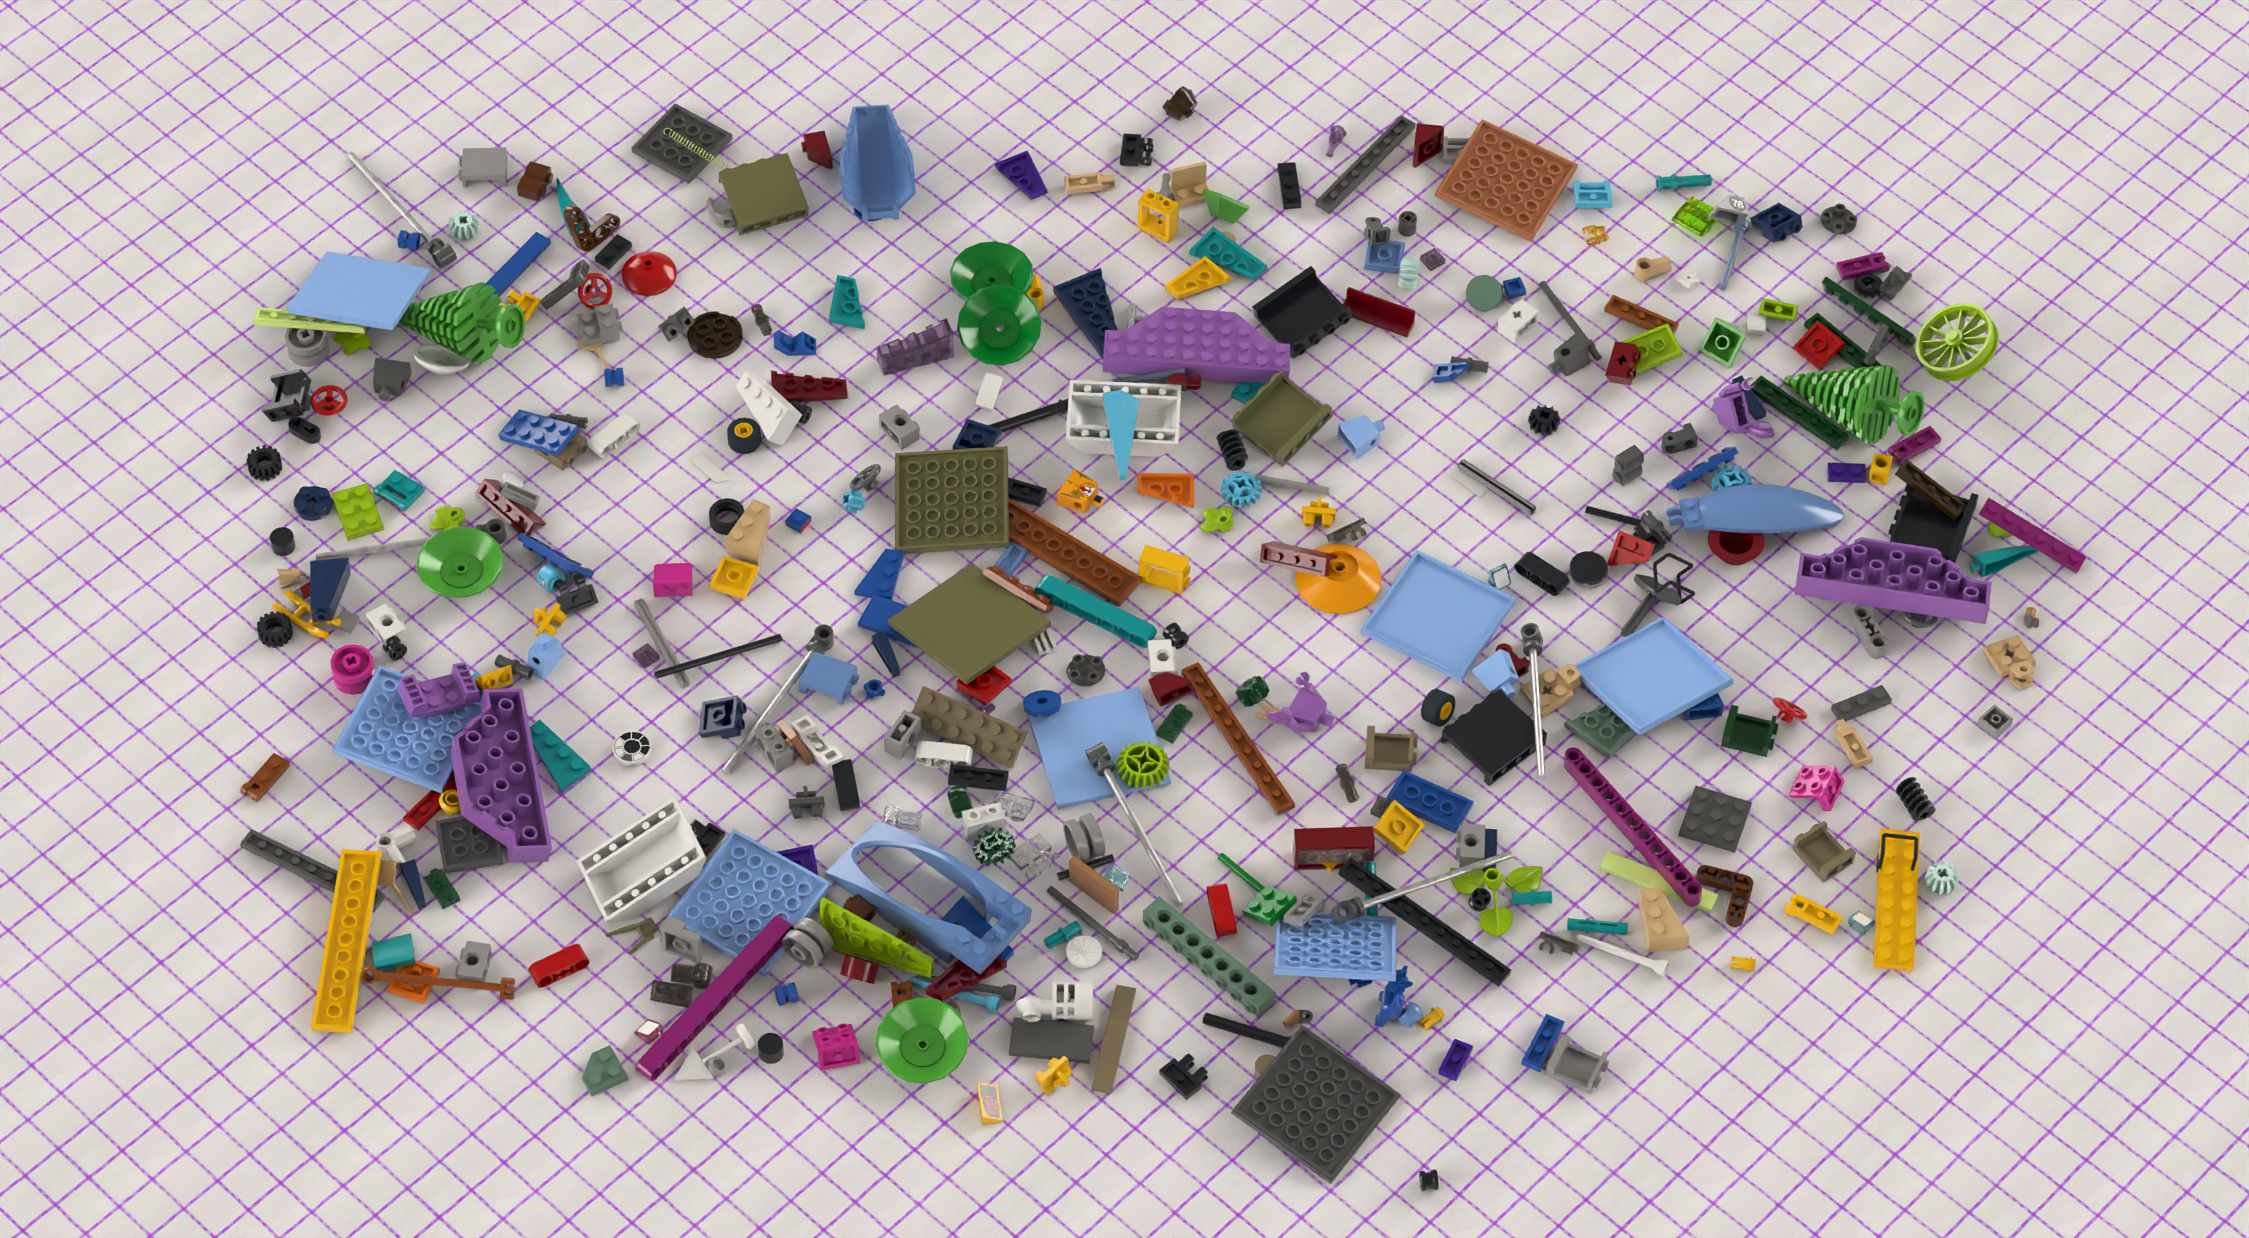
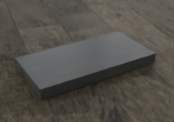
(1051, 1039)

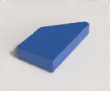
(1449, 371)

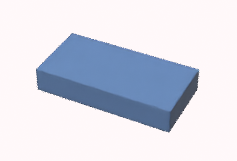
(1012, 558)

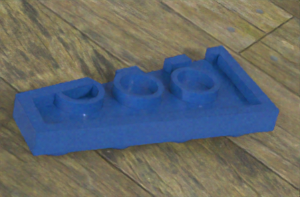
(1726, 456)
(555, 558)
(967, 916)

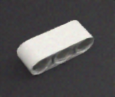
(614, 435)
(942, 754)

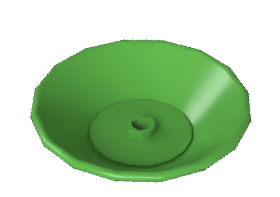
(458, 550)
(919, 1023)

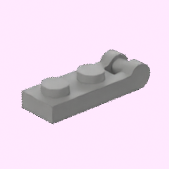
(1303, 910)

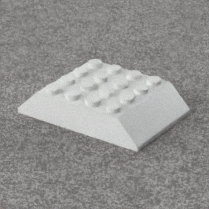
(1155, 424)
(643, 863)

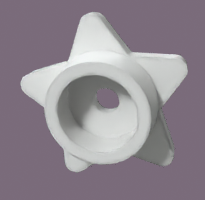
(1688, 274)

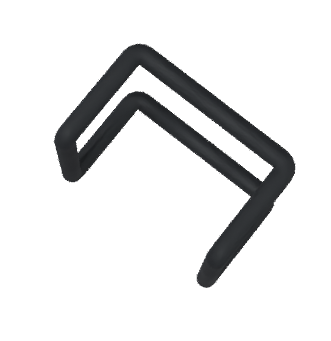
(1678, 584)
(1879, 865)

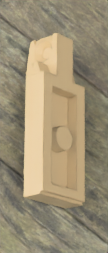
(1088, 183)
(1852, 745)

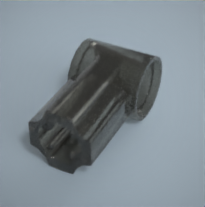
(696, 975)

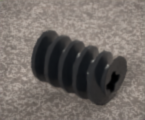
(1232, 449)
(1915, 799)

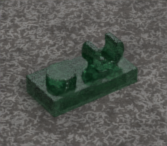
(1174, 723)
(441, 888)

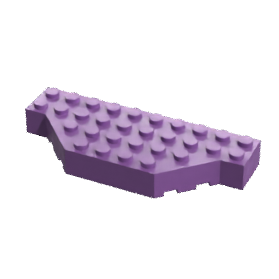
(1202, 341)
(1894, 579)
(500, 777)

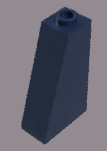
(327, 585)

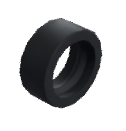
(720, 506)

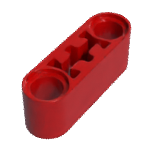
(1221, 910)
(558, 965)

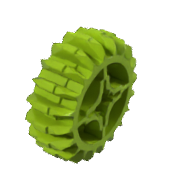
(1152, 771)

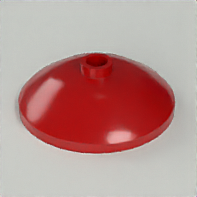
(649, 273)

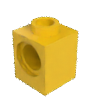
(1880, 468)

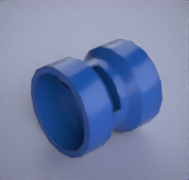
(409, 240)
(614, 377)
(786, 994)

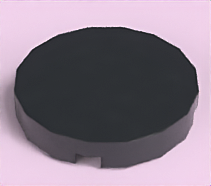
(1588, 568)

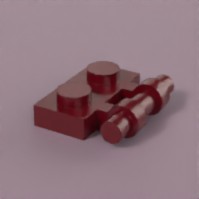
(1187, 383)

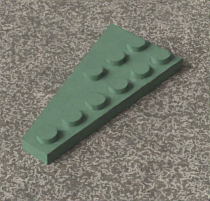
(1601, 730)

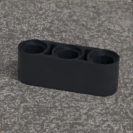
(1542, 573)
(846, 785)

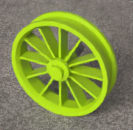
(1957, 342)

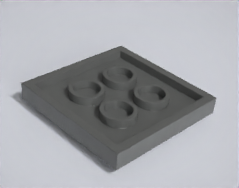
(1715, 819)
(466, 845)

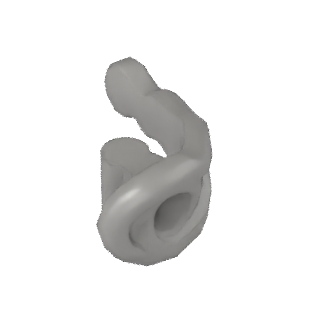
(1165, 185)
(724, 220)

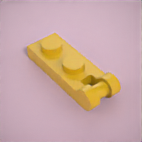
(1813, 913)

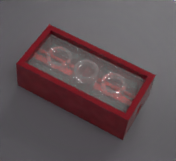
(1332, 845)

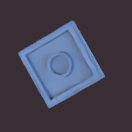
(1384, 257)

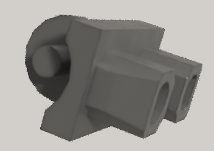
(1894, 283)
(676, 324)
(813, 802)

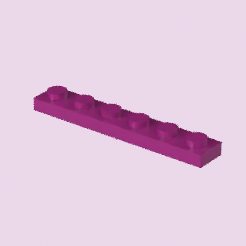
(2032, 535)

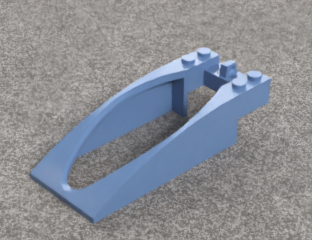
(938, 936)

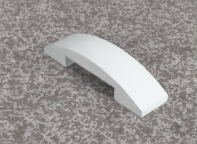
(815, 742)

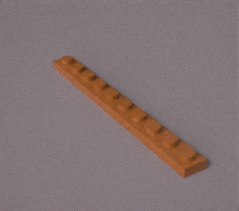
(1238, 739)

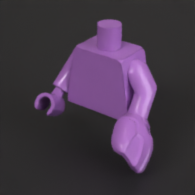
(1734, 412)
(1305, 711)

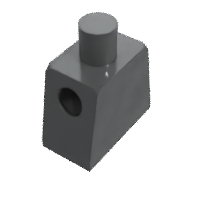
(1570, 356)
(390, 377)

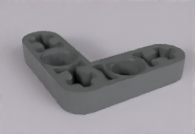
(577, 277)

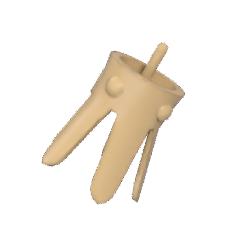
(289, 576)
(1265, 707)

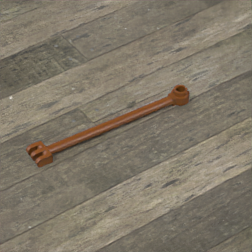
(503, 988)

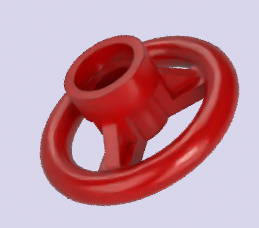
(588, 290)
(329, 404)
(1788, 710)

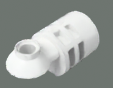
(1060, 1005)

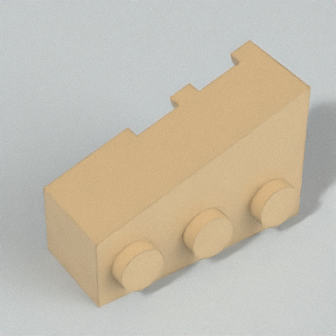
(749, 533)
(1660, 923)

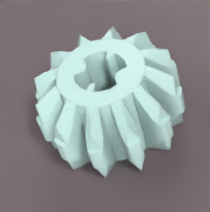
(464, 225)
(1408, 273)
(1941, 878)

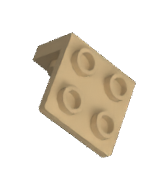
(1188, 184)

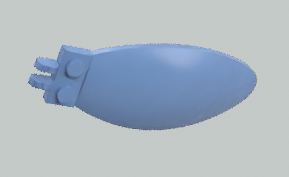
(1755, 510)

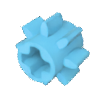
(853, 501)

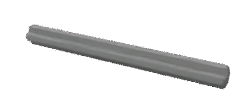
(660, 640)

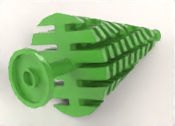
(467, 321)
(1861, 400)

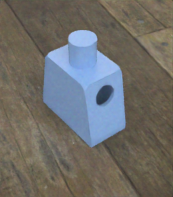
(1360, 434)
(544, 655)
(1498, 673)

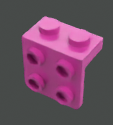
(672, 580)

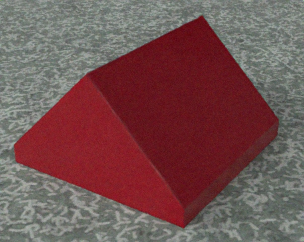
(1427, 142)

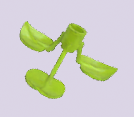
(1498, 921)

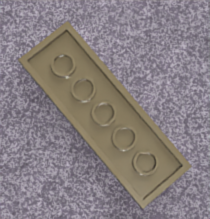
(969, 726)

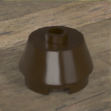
(1181, 104)

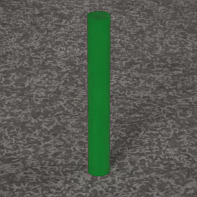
(1240, 872)

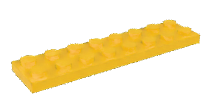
(1896, 903)

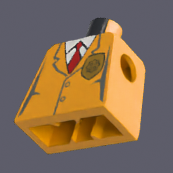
(1079, 493)

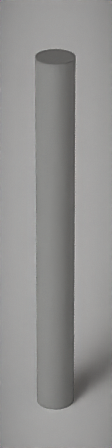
(1293, 484)

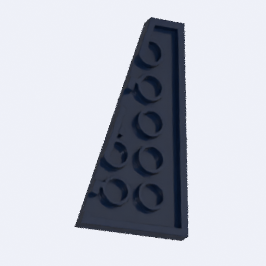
(1089, 306)

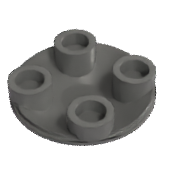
(1838, 219)
(1086, 670)

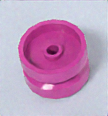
(352, 669)

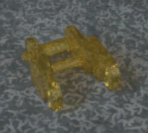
(1594, 230)

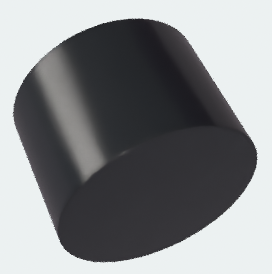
(282, 541)
(770, 1048)

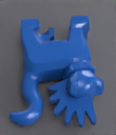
(1392, 998)

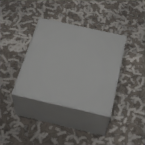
(1995, 721)

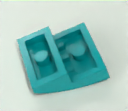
(393, 952)

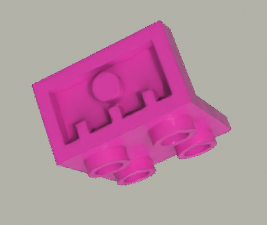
(1818, 783)
(836, 1046)

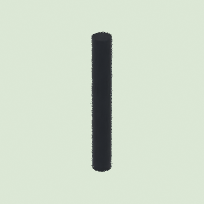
(1613, 516)
(1093, 864)

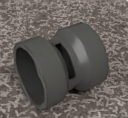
(1407, 223)

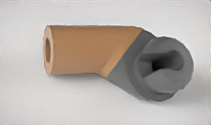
(2029, 619)
(1297, 1016)

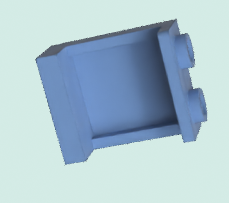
(829, 677)

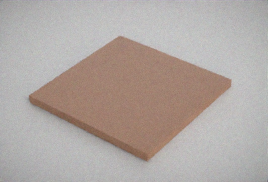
(1506, 180)

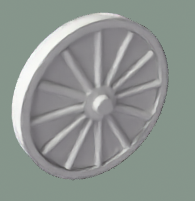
(1083, 951)

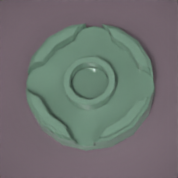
(1484, 293)

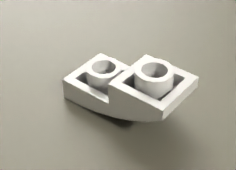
(989, 391)

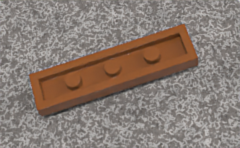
(1637, 315)
(1023, 591)

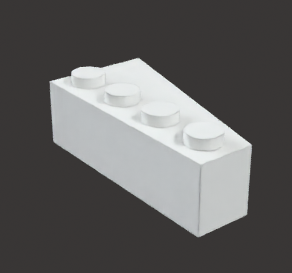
(768, 407)

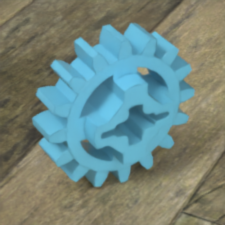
(1729, 477)
(1239, 489)

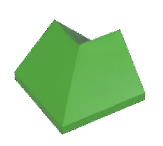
(1224, 206)
(1723, 341)

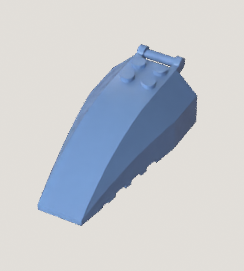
(876, 164)

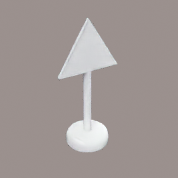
(695, 1068)

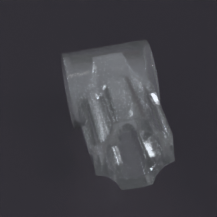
(901, 819)

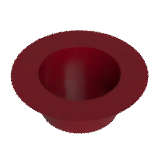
(1736, 547)
(860, 968)

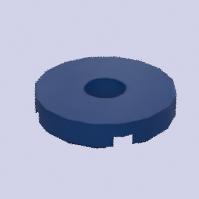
(1042, 702)

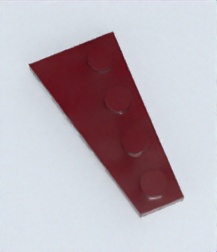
(808, 388)
(959, 978)

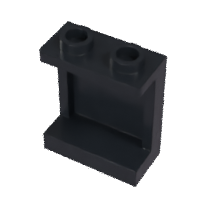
(289, 395)

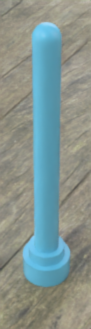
(991, 1003)

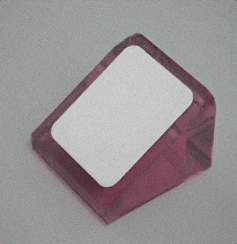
(649, 1031)

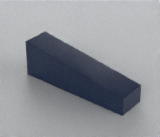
(1754, 406)
(883, 647)
(1490, 846)
(412, 878)

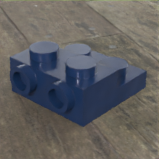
(1777, 222)
(977, 436)
(722, 717)

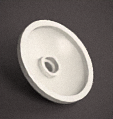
(439, 359)

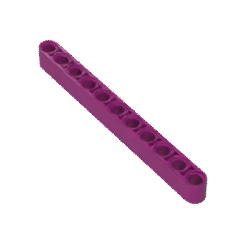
(1624, 817)
(713, 999)

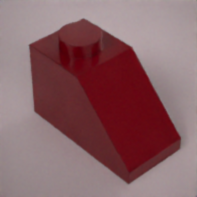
(817, 149)
(1170, 687)

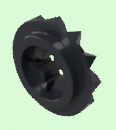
(1867, 279)

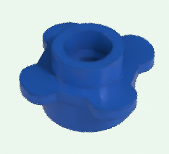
(874, 684)

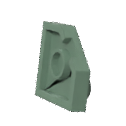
(603, 1071)

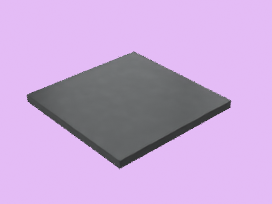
(1316, 1104)

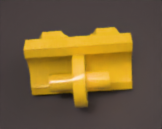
(1318, 510)
(554, 615)
(1056, 1075)

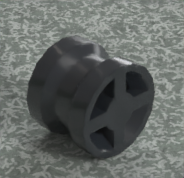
(394, 648)
(1482, 896)
(1428, 1180)

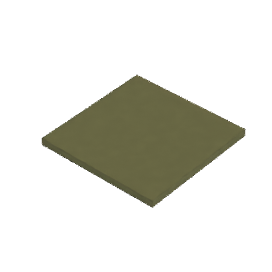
(951, 500)
(969, 623)

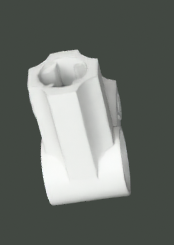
(395, 841)

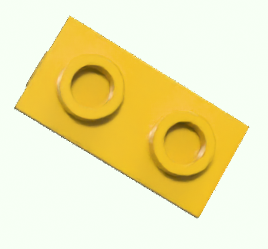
(495, 679)

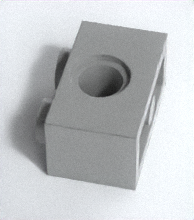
(899, 426)
(902, 734)
(1470, 835)
(474, 953)

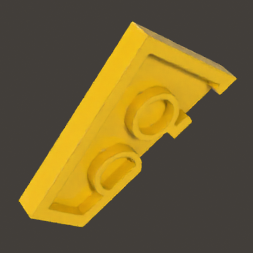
(1197, 278)

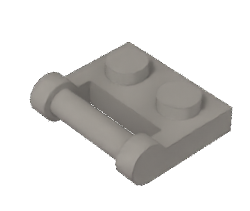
(1452, 148)

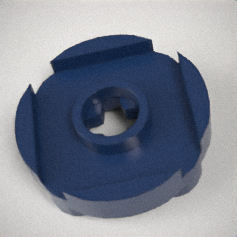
(309, 494)

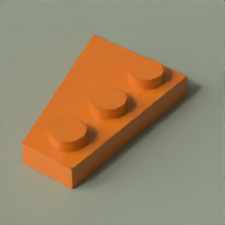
(1168, 487)

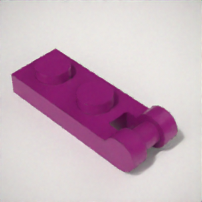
(1861, 265)
(1915, 444)

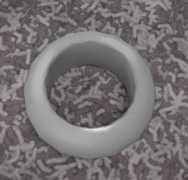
(713, 1069)

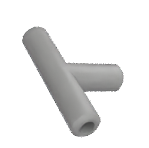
(1132, 317)

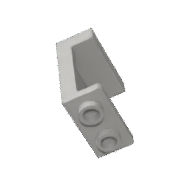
(484, 165)
(1576, 1066)

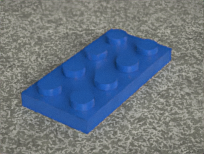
(538, 432)

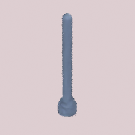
(1741, 227)

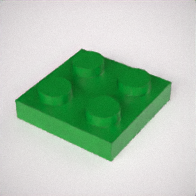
(1269, 905)

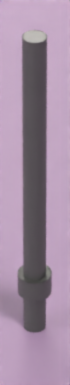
(1568, 318)
(1121, 945)

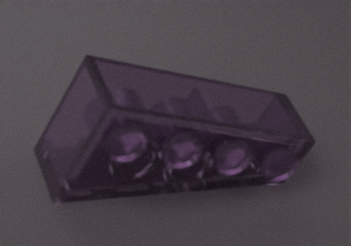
(917, 349)

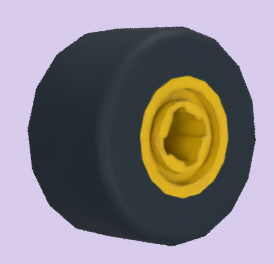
(744, 435)
(1438, 707)

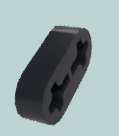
(304, 431)

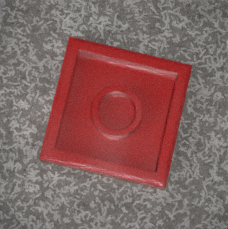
(1818, 345)

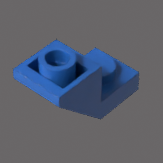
(797, 346)

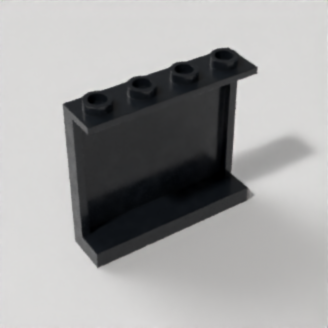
(1301, 312)
(1928, 526)
(1493, 736)

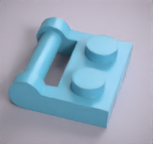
(1592, 194)

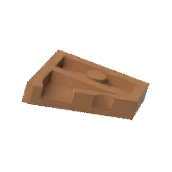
(793, 741)

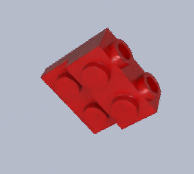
(986, 686)

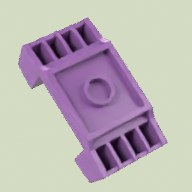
(440, 693)

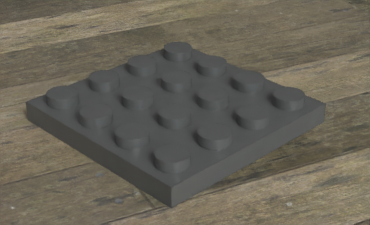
(675, 157)

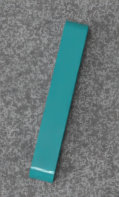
(1096, 611)

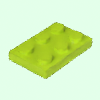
(1656, 347)
(357, 511)

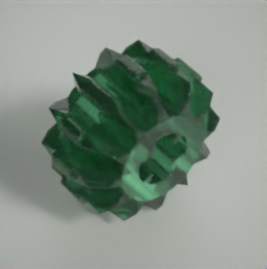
(1252, 691)
(959, 800)

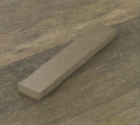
(1113, 1039)

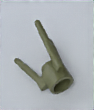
(644, 928)

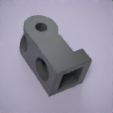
(1376, 232)
(1679, 440)

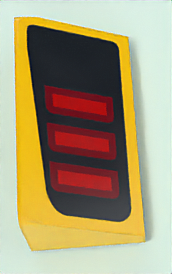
(989, 1103)

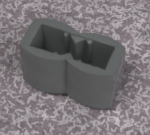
(1628, 465)

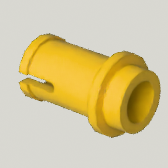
(1744, 963)
(1432, 1017)

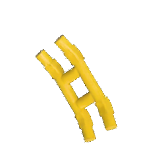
(303, 607)

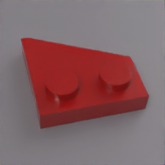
(1630, 550)

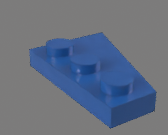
(882, 576)

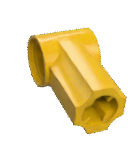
(1036, 292)

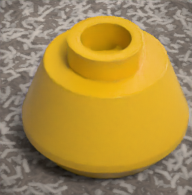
(450, 802)

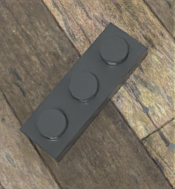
(1861, 703)

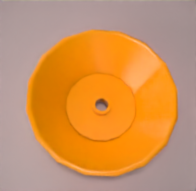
(1344, 589)

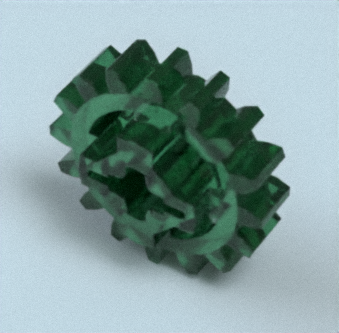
(994, 846)

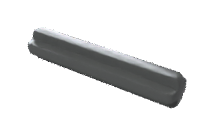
(1638, 615)

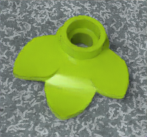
(352, 341)
(445, 518)
(1217, 519)

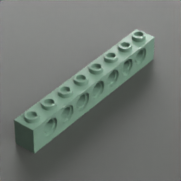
(1205, 947)

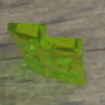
(1694, 216)

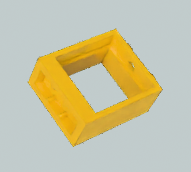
(1154, 225)
(1168, 561)

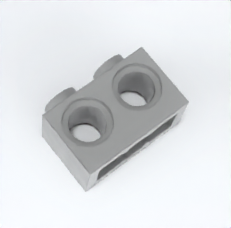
(774, 748)

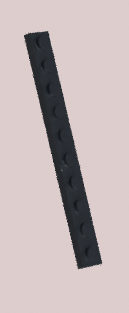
(1426, 923)

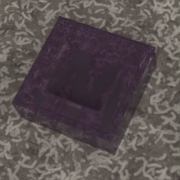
(1432, 259)
(646, 655)

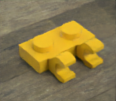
(526, 301)

